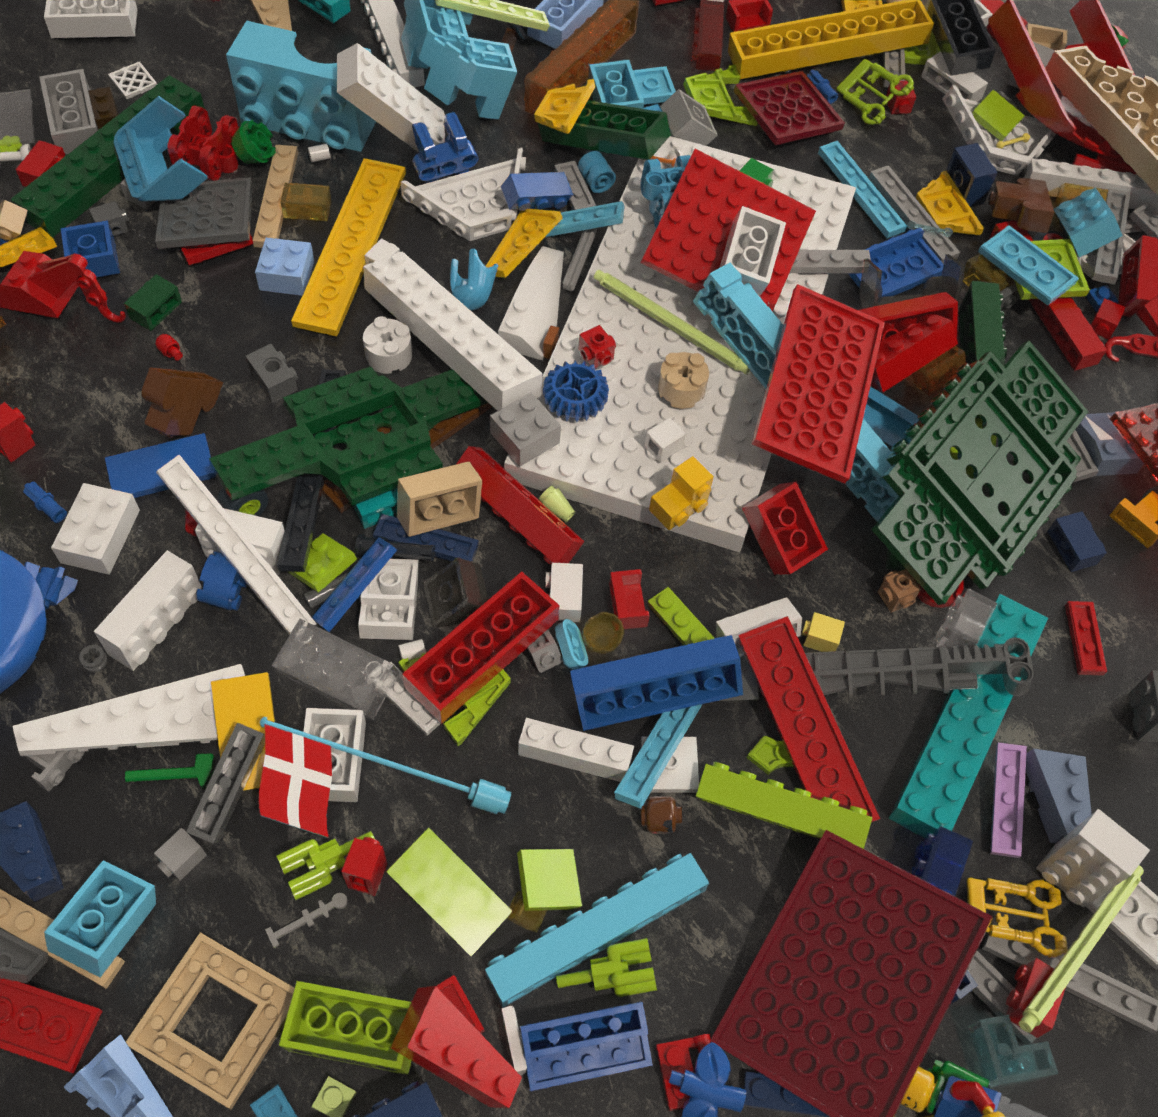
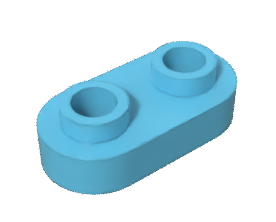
(571, 645)

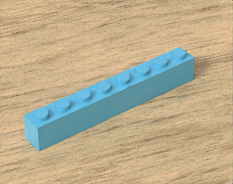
(596, 929)

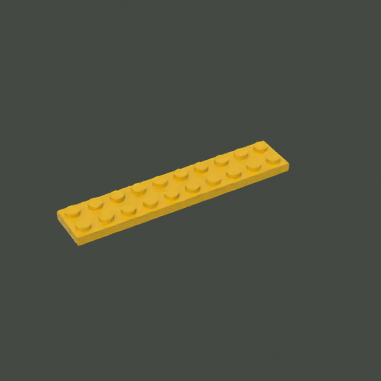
(343, 256)

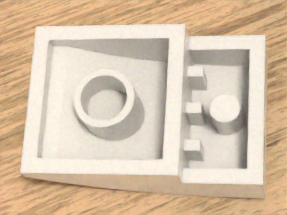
(390, 602)

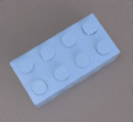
(563, 19)

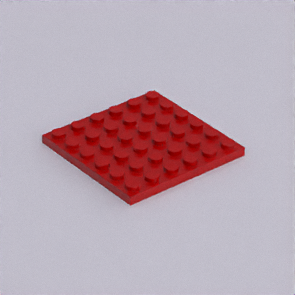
(700, 217)

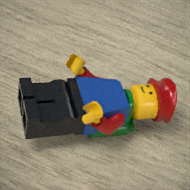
(959, 1094)

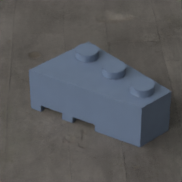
(1060, 789)

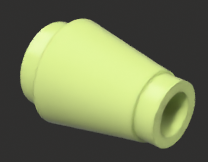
(557, 503)

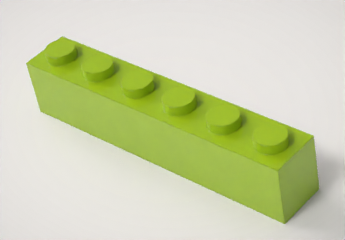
(780, 806)

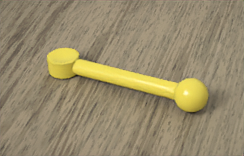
(1025, 138)

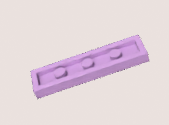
(1008, 800)

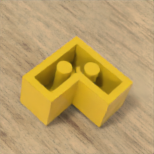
(684, 495)

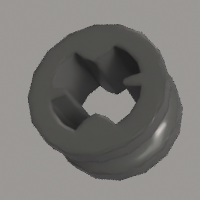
(87, 654)

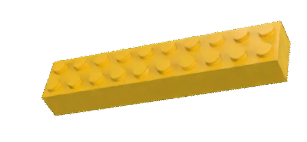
(829, 38)

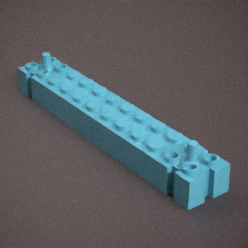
(754, 336)

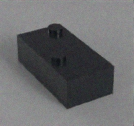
(961, 35)

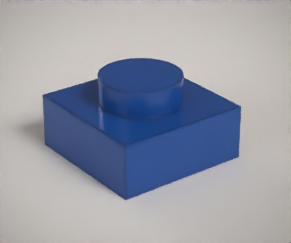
(1097, 295)

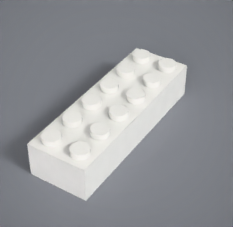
(386, 96)

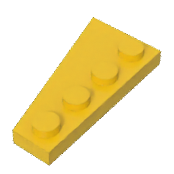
(522, 238)
(33, 241)

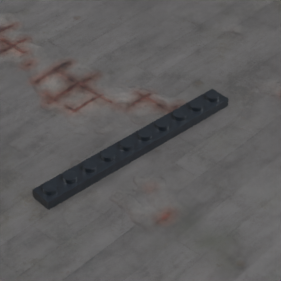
(304, 509)

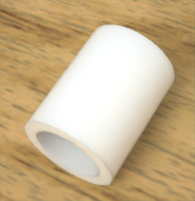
(319, 153)
(412, 649)

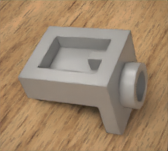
(545, 652)

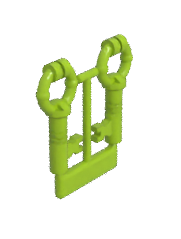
(878, 71)

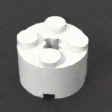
(387, 345)

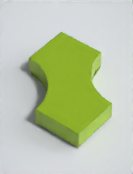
(770, 755)

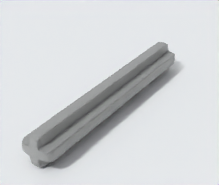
(578, 259)

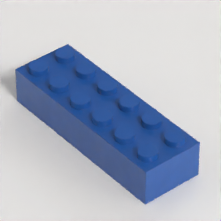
(657, 682)

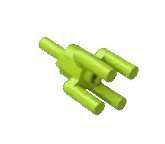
(320, 862)
(614, 970)

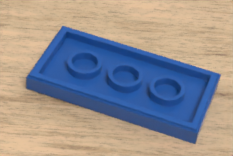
(136, 470)

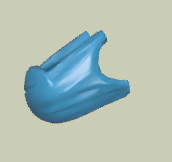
(477, 288)

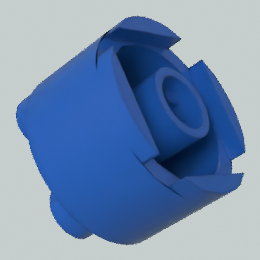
(220, 583)

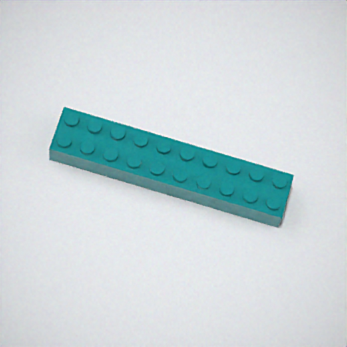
(963, 732)

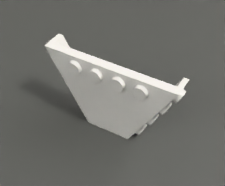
(1012, 157)
(469, 201)

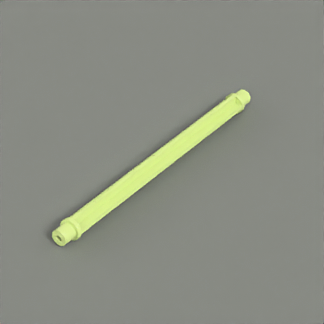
(671, 321)
(1078, 952)

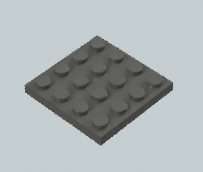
(207, 215)

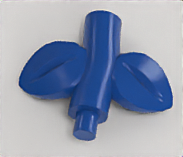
(707, 1085)

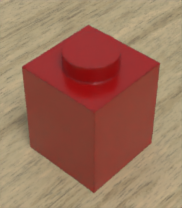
(901, 104)
(1107, 318)

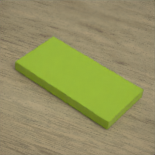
(449, 891)

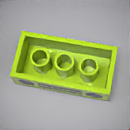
(345, 1027)

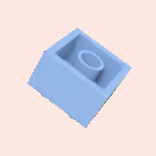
(284, 266)

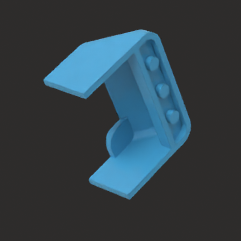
(141, 157)
(887, 417)

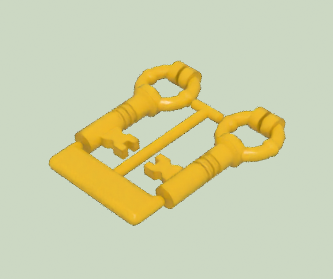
(976, 898)

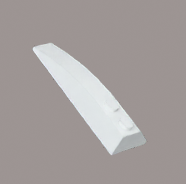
(534, 305)

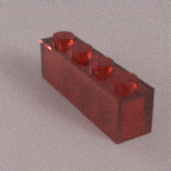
(708, 35)

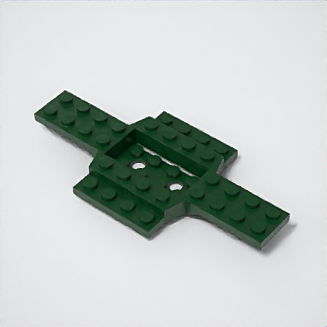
(372, 458)

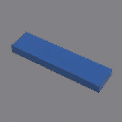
(354, 584)

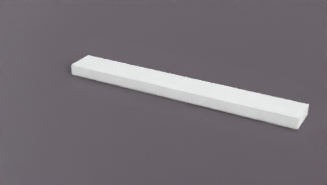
(233, 543)

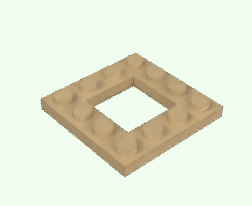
(217, 1079)

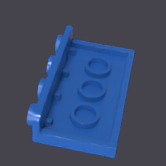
(904, 262)

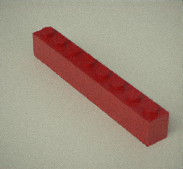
(1065, 322)

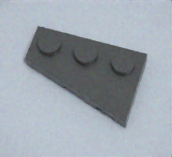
(19, 959)

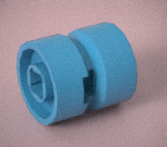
(596, 172)

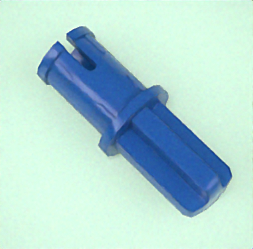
(823, 86)
(45, 502)

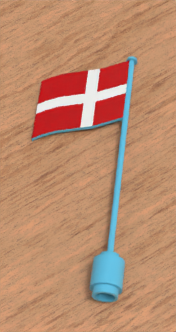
(299, 779)

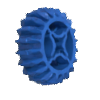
(577, 384)

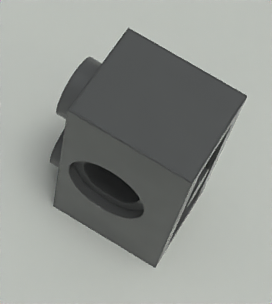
(272, 372)

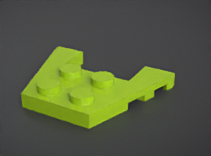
(712, 93)
(475, 708)

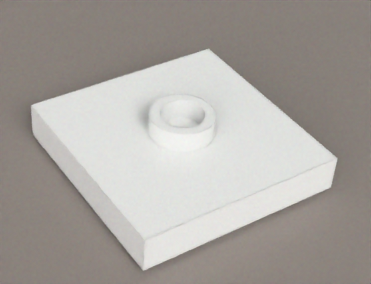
(681, 771)

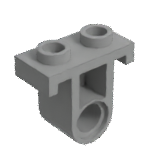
(53, 766)

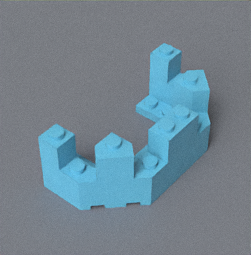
(439, 40)

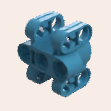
(660, 184)

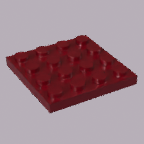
(788, 107)

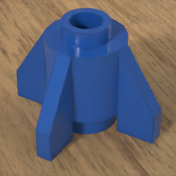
(51, 583)

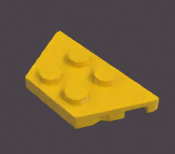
(563, 106)
(948, 207)

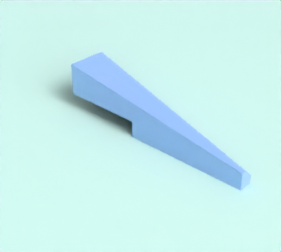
(118, 1084)

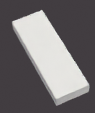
(411, 706)

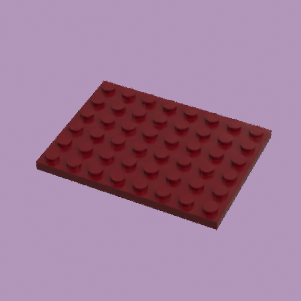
(852, 982)

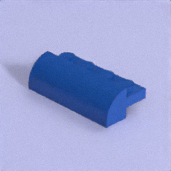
(586, 1046)

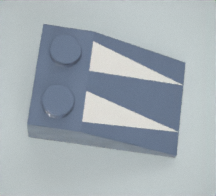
(1107, 446)

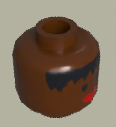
(661, 814)

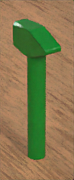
(203, 771)

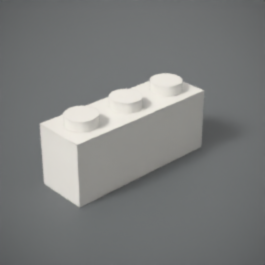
(937, 74)
(756, 618)

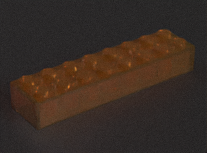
(589, 44)

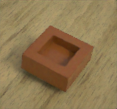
(550, 341)

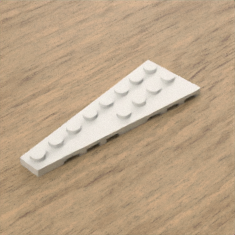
(141, 719)

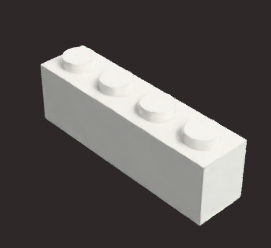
(575, 750)

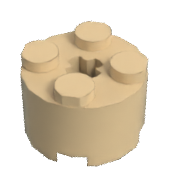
(683, 379)

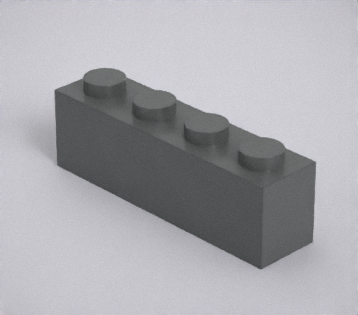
(227, 784)

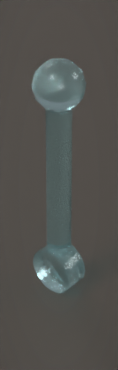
(946, 232)

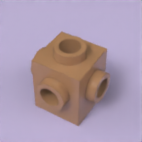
(899, 590)

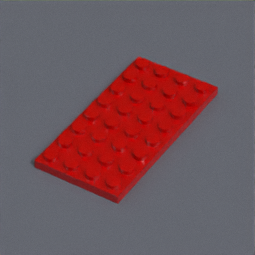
(819, 384)

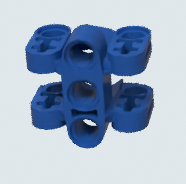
(446, 158)

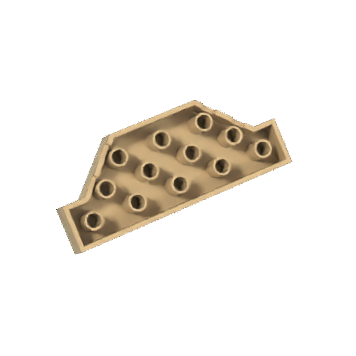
(1114, 103)

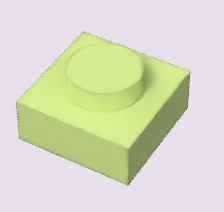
(334, 1098)

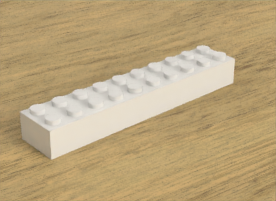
(452, 331)

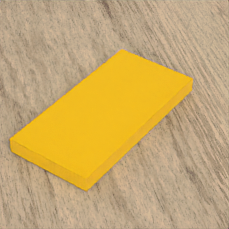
(243, 702)

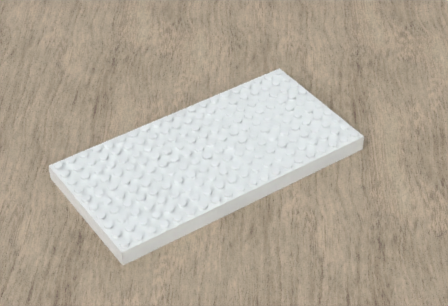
(606, 456)

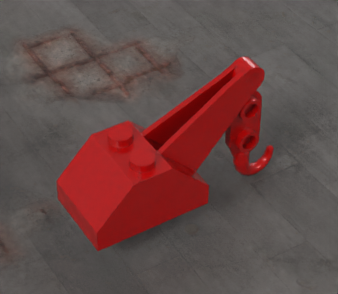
(46, 285)
(1140, 296)

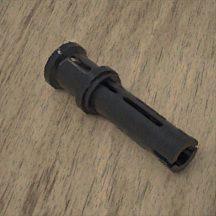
(404, 550)

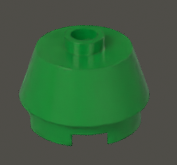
(253, 143)

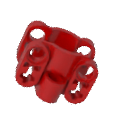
(199, 147)

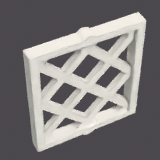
(138, 90)

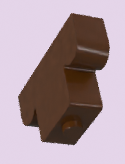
(1025, 202)
(177, 399)

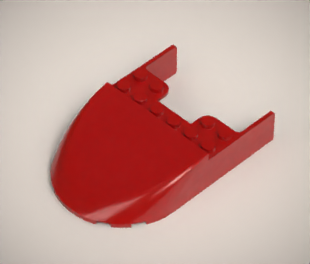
(1037, 91)

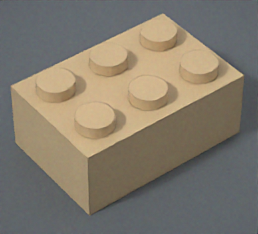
(438, 498)

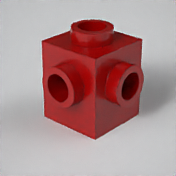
(597, 346)

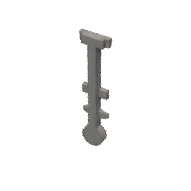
(338, 901)

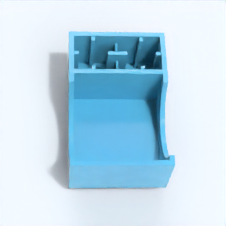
(292, 92)

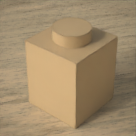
(11, 220)

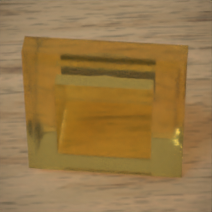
(528, 919)

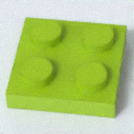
(325, 562)

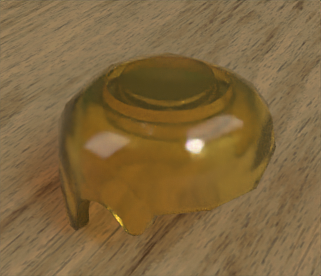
(603, 632)

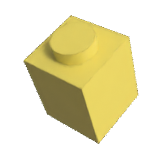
(822, 633)

